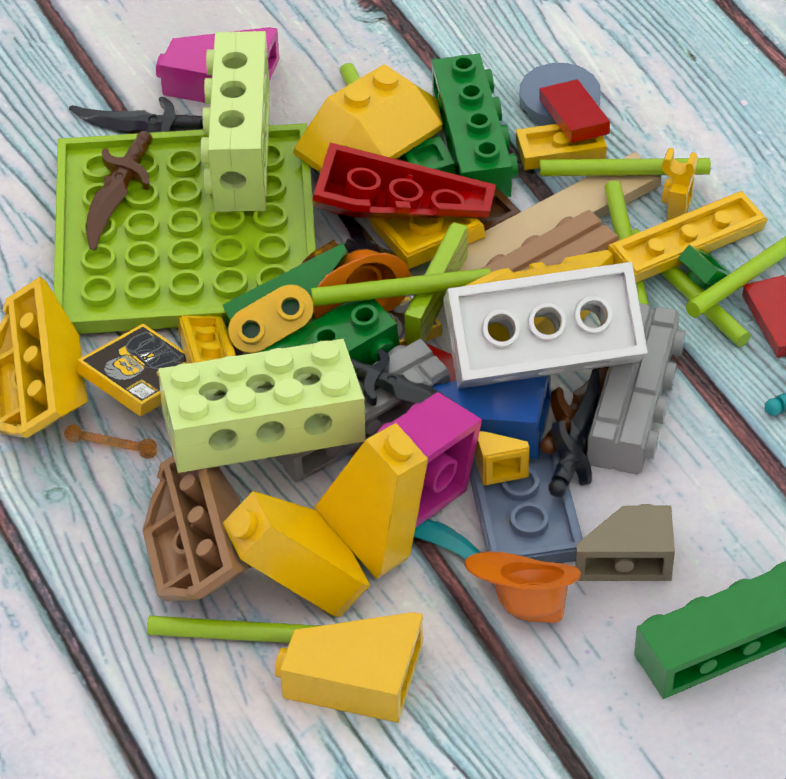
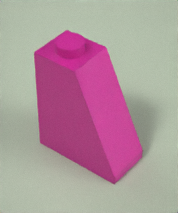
(184, 63)

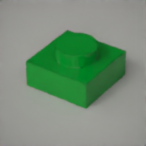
(431, 154)
(703, 267)

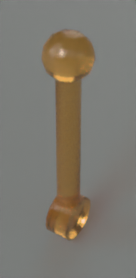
(147, 447)

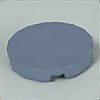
(549, 75)

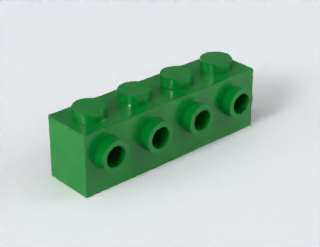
(472, 121)
(361, 325)

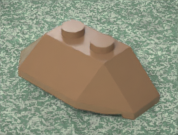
(186, 533)

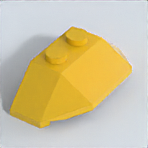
(373, 114)
(37, 362)

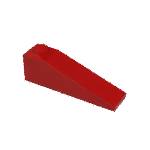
(384, 187)

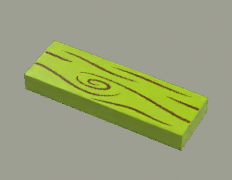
(426, 307)

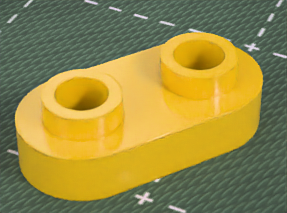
(271, 319)

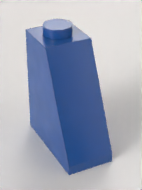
(508, 408)

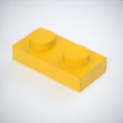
(551, 143)

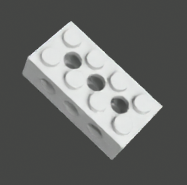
(559, 297)

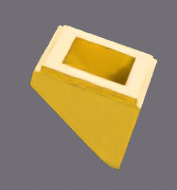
(501, 458)

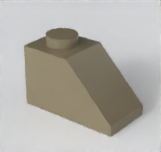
(629, 546)

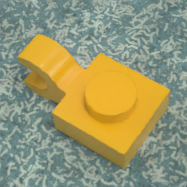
(680, 188)

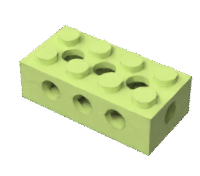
(237, 121)
(262, 405)

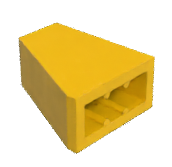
(378, 500)
(297, 551)
(353, 665)

